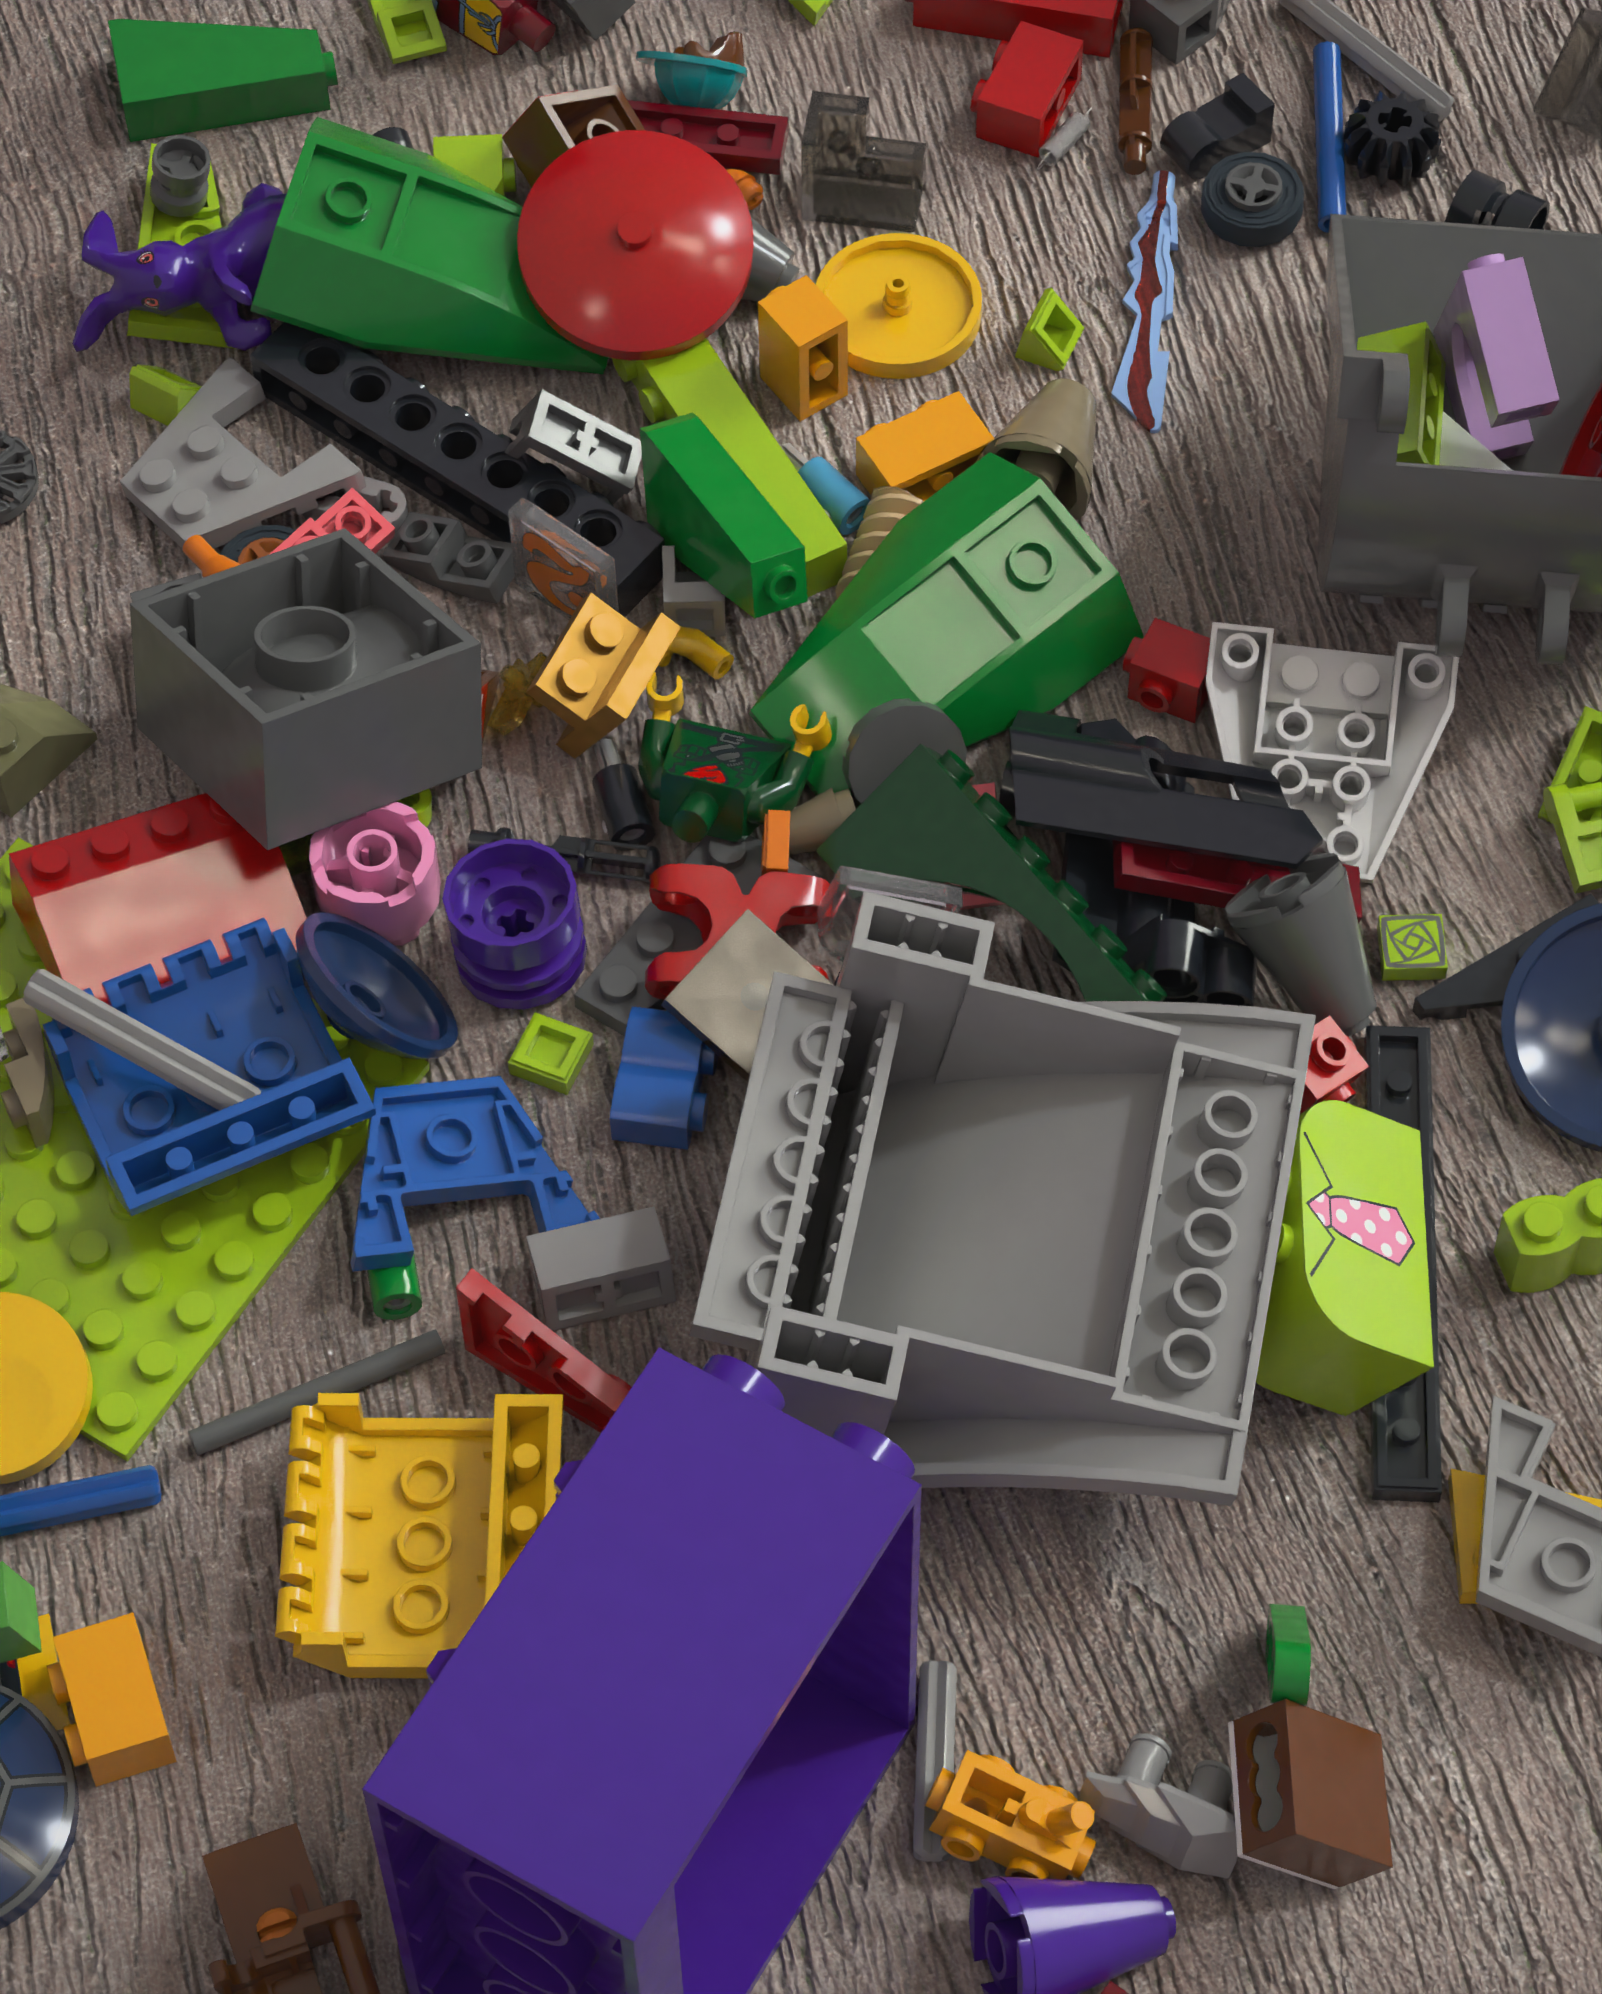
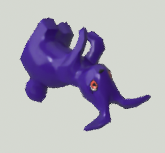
(165, 277)

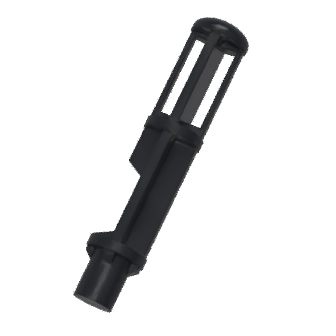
(581, 853)

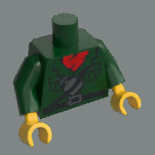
(718, 777)

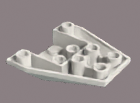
(1333, 728)

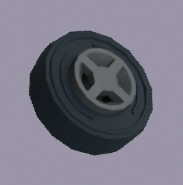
(1246, 179)

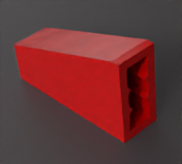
(997, 19)

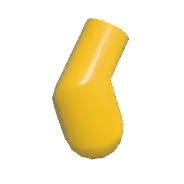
(701, 651)

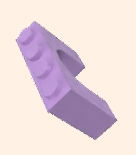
(1496, 355)

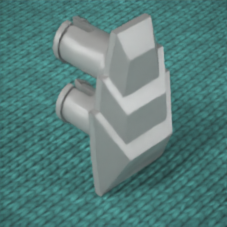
(1174, 1825)

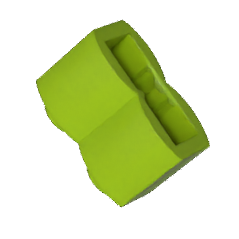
(1551, 1238)

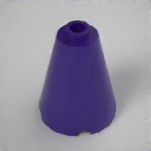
(1065, 1932)

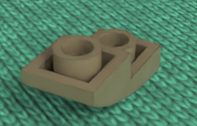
(29, 1074)

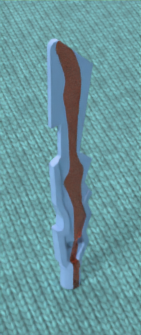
(1144, 369)

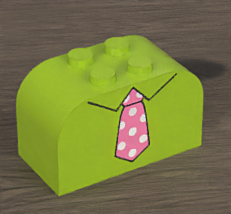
(1349, 1264)

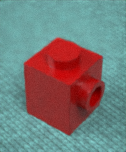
(1168, 670)

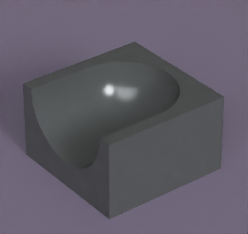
(307, 687)

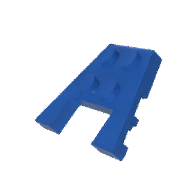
(449, 1147)

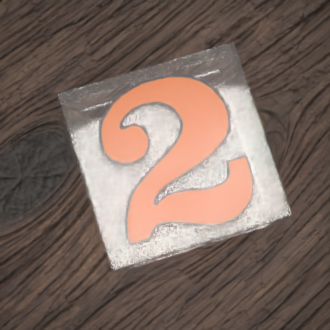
(557, 561)

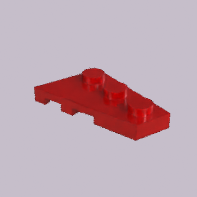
(533, 1354)

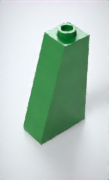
(216, 75)
(719, 518)

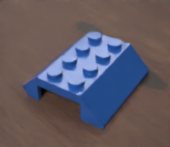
(241, 1015)

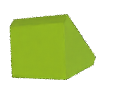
(1050, 333)
(159, 392)

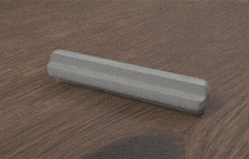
(933, 1751)

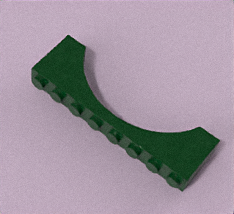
(940, 830)

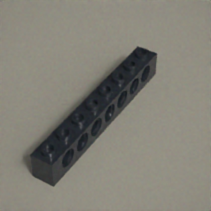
(443, 450)

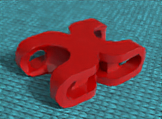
(715, 902)

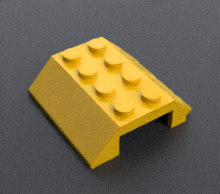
(406, 1526)

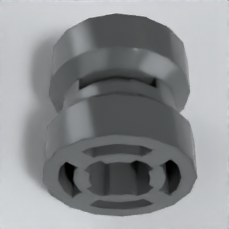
(180, 175)

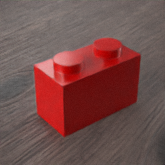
(1027, 88)

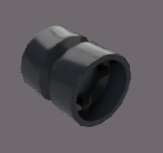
(1485, 195)

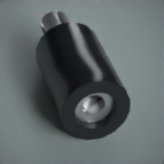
(621, 799)

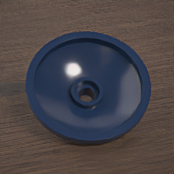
(373, 989)

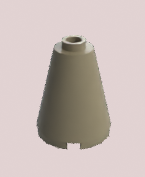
(1054, 441)

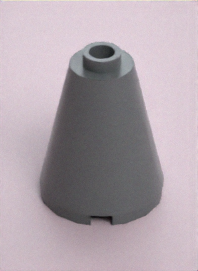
(1309, 940)

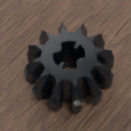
(1392, 138)

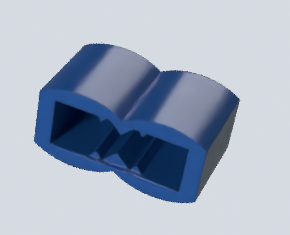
(660, 1082)

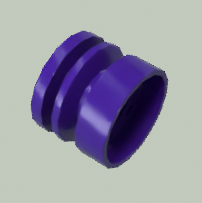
(515, 923)

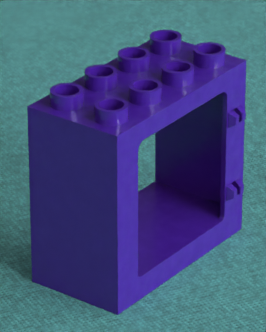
(660, 1704)

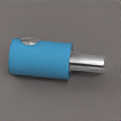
(834, 492)

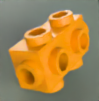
(1014, 1821)

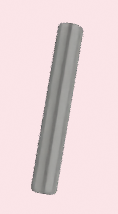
(1371, 53)
(136, 1041)

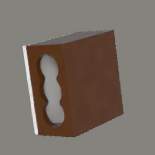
(1309, 1794)

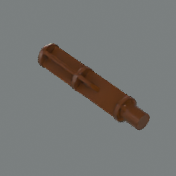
(1135, 99)

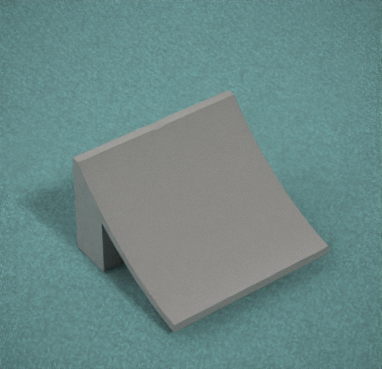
(1008, 1216)

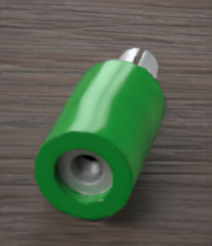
(395, 1291)

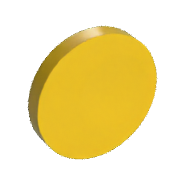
(905, 303)
(42, 1386)

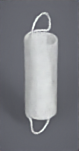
(1064, 138)

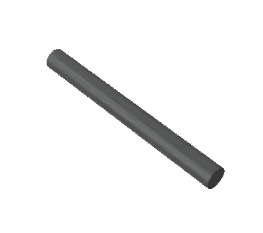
(343, 1380)

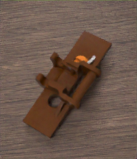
(277, 1917)

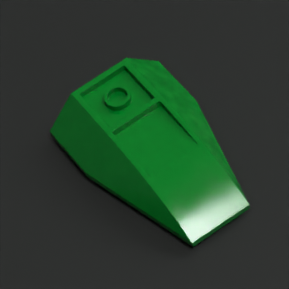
(404, 258)
(966, 604)

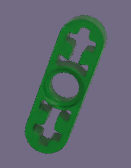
(1287, 1654)

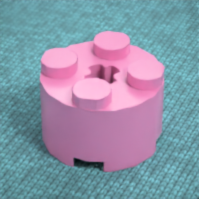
(378, 871)

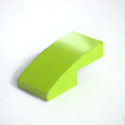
(408, 28)

